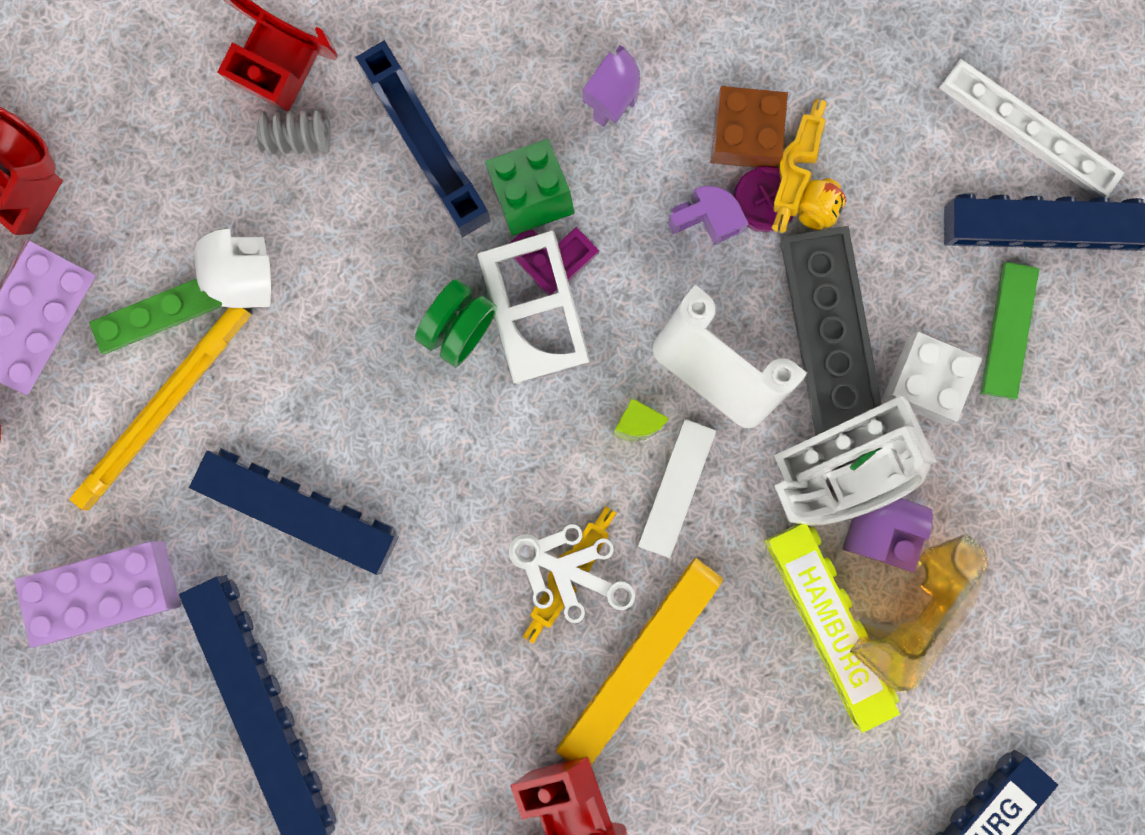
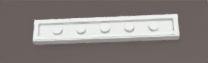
(1031, 130)

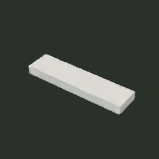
(676, 488)

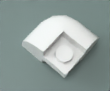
(233, 269)

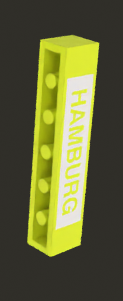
(831, 624)

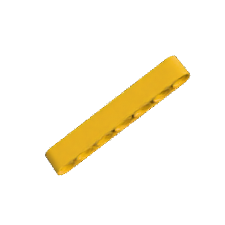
(640, 662)

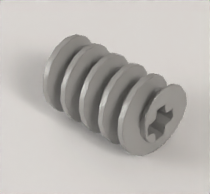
(293, 133)

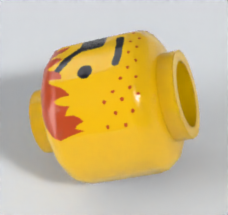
(821, 204)

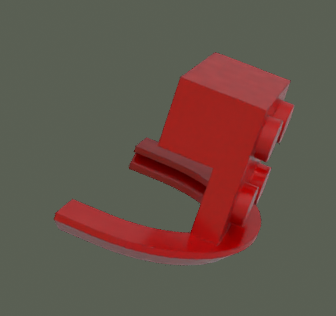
(274, 57)
(565, 800)

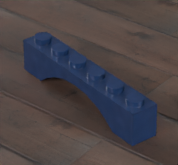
(423, 139)

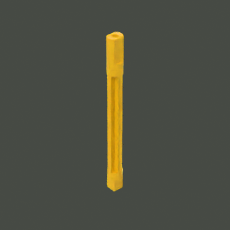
(159, 408)

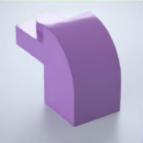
(715, 209)

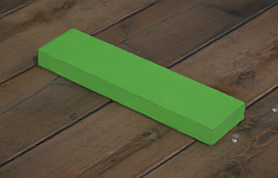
(1009, 331)

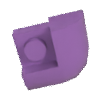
(613, 87)
(891, 534)

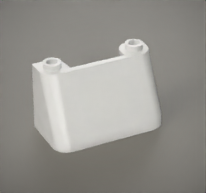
(717, 370)

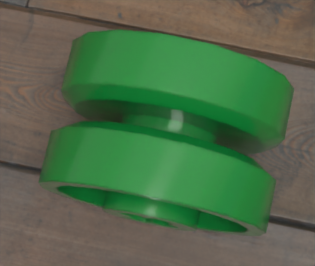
(455, 322)

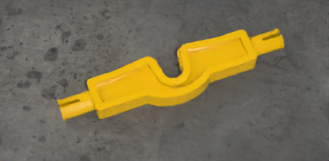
(793, 178)
(547, 616)

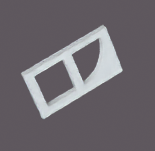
(522, 358)

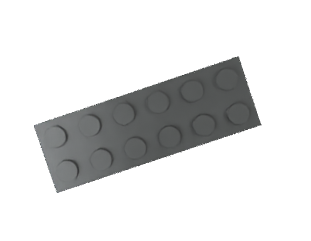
(830, 326)

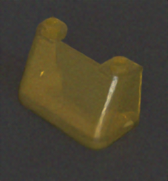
(954, 582)

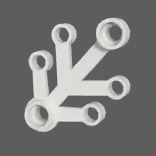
(566, 569)

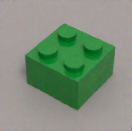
(530, 187)

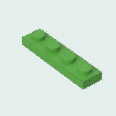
(151, 316)

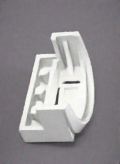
(870, 486)

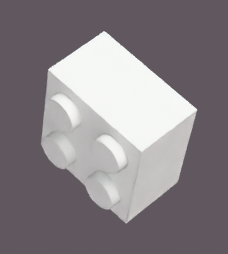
(933, 378)

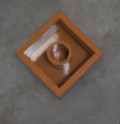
(749, 127)

